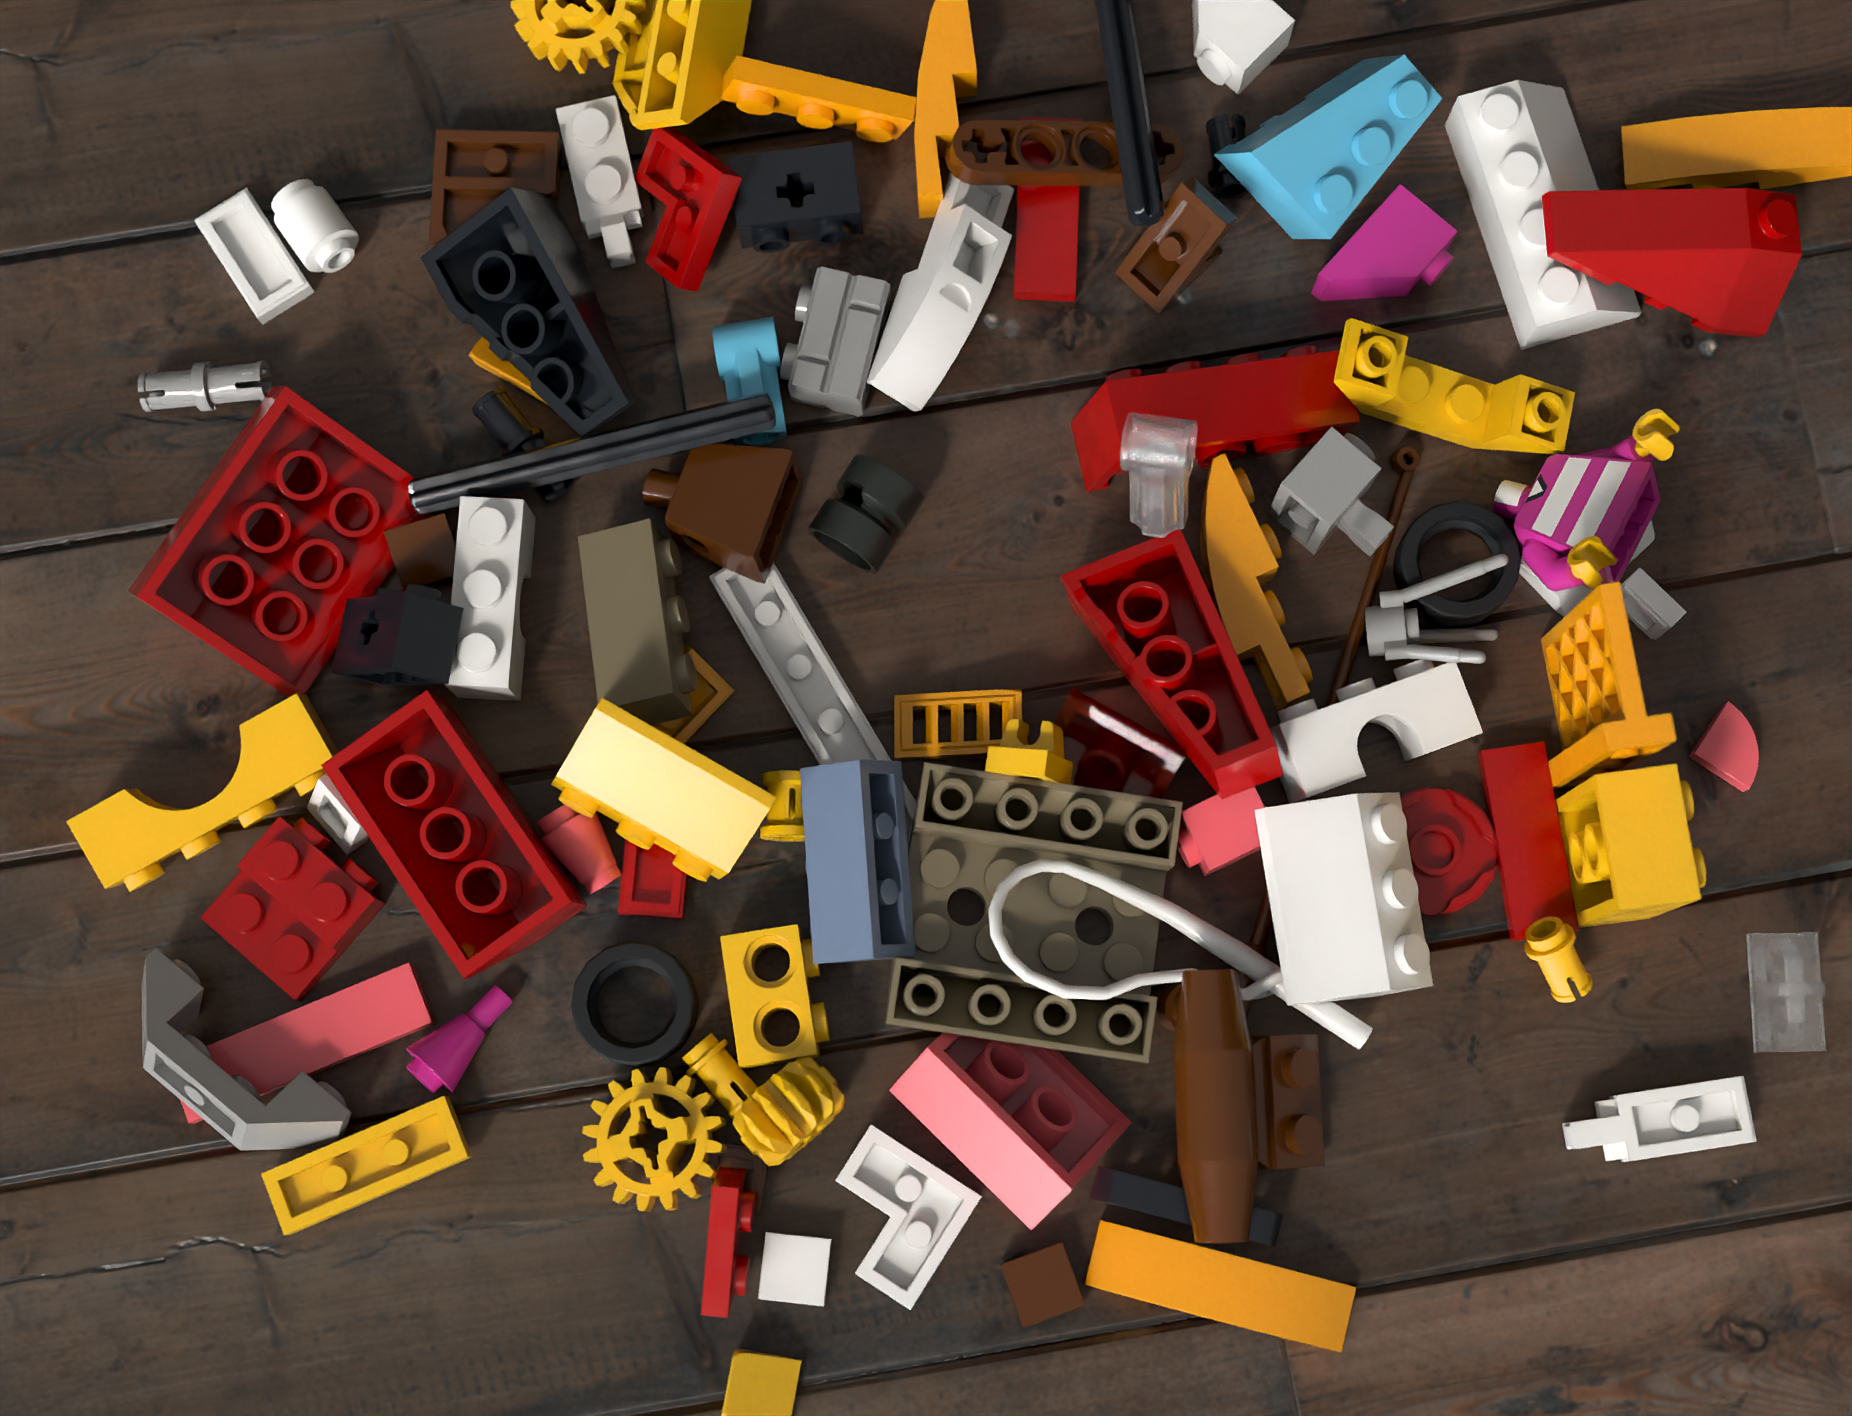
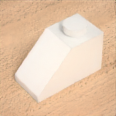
(1238, 38)

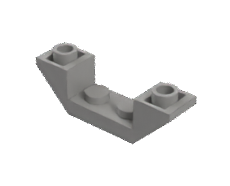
(296, 1118)

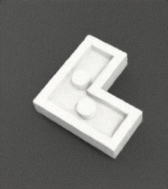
(923, 1208)

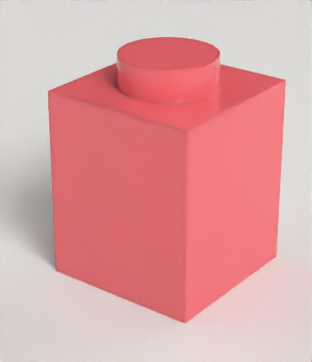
(1219, 831)

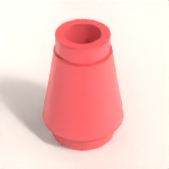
(580, 846)

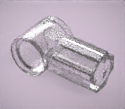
(1159, 463)

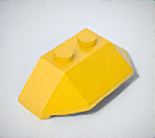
(679, 59)

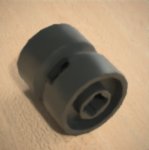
(868, 510)

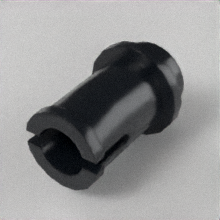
(1219, 137)

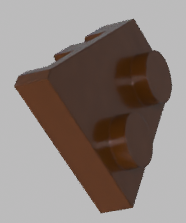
(483, 164)

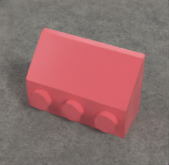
(1012, 1117)

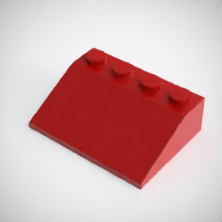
(280, 542)

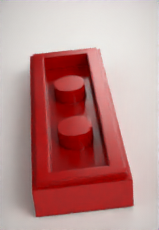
(1045, 233)
(1527, 835)

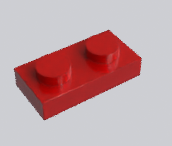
(724, 1268)

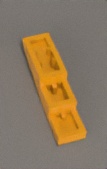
(944, 74)
(1739, 149)

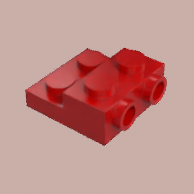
(294, 906)

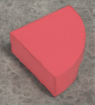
(1729, 748)

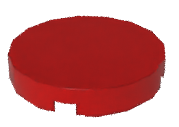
(1449, 848)

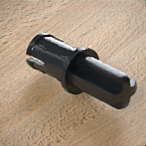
(515, 435)

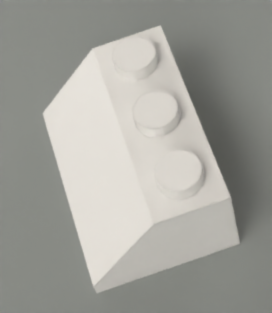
(1343, 898)

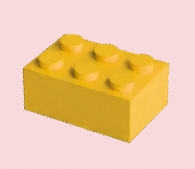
(1630, 845)

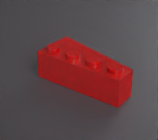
(1236, 405)
(1172, 647)

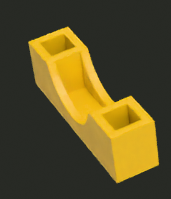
(134, 833)

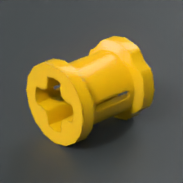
(781, 823)

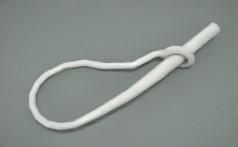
(1224, 946)

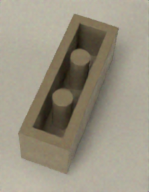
(637, 621)

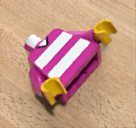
(1589, 507)

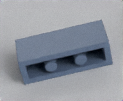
(857, 861)

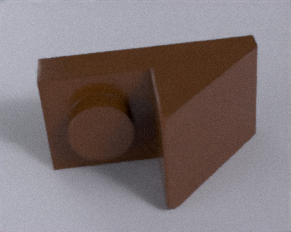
(1177, 247)

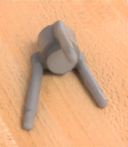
(1396, 630)

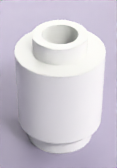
(314, 226)

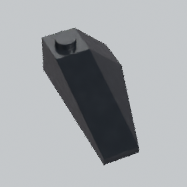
(531, 297)

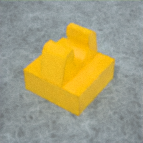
(1037, 761)

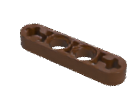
(1063, 143)

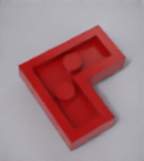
(697, 199)

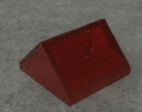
(1115, 751)

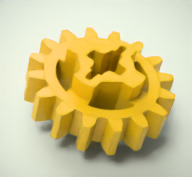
(575, 33)
(627, 1146)

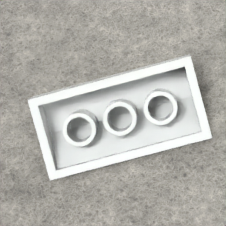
(1511, 151)

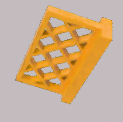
(1599, 692)

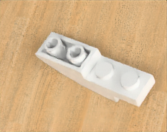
(945, 293)

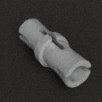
(204, 386)

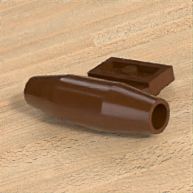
(1238, 1104)

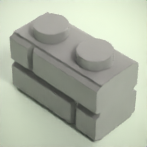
(837, 340)

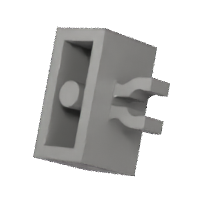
(1328, 495)

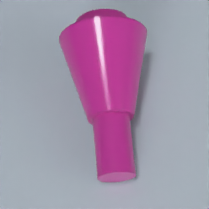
(448, 1050)

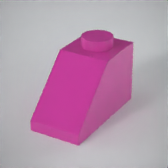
(1389, 252)

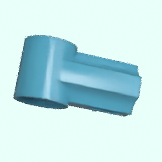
(749, 365)

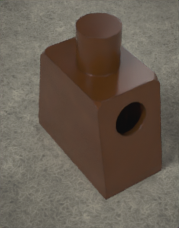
(729, 504)

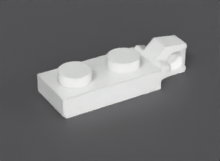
(602, 174)
(1667, 1121)

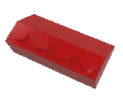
(453, 834)

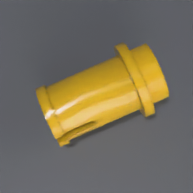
(1552, 946)
(719, 1071)

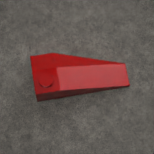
(1697, 250)

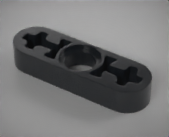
(1169, 1202)

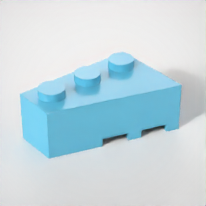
(1333, 146)

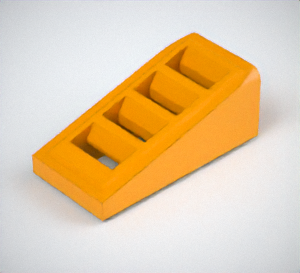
(980, 700)

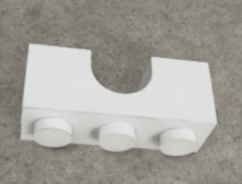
(488, 576)
(1421, 709)

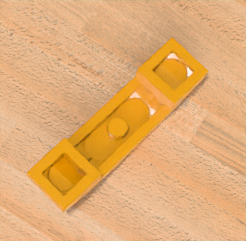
(1220, 1286)

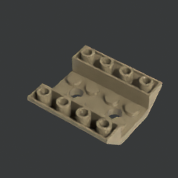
(970, 836)

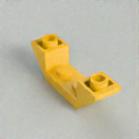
(1430, 399)

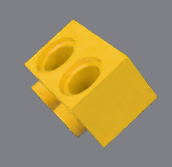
(756, 1000)

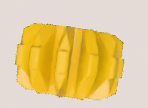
(789, 1111)

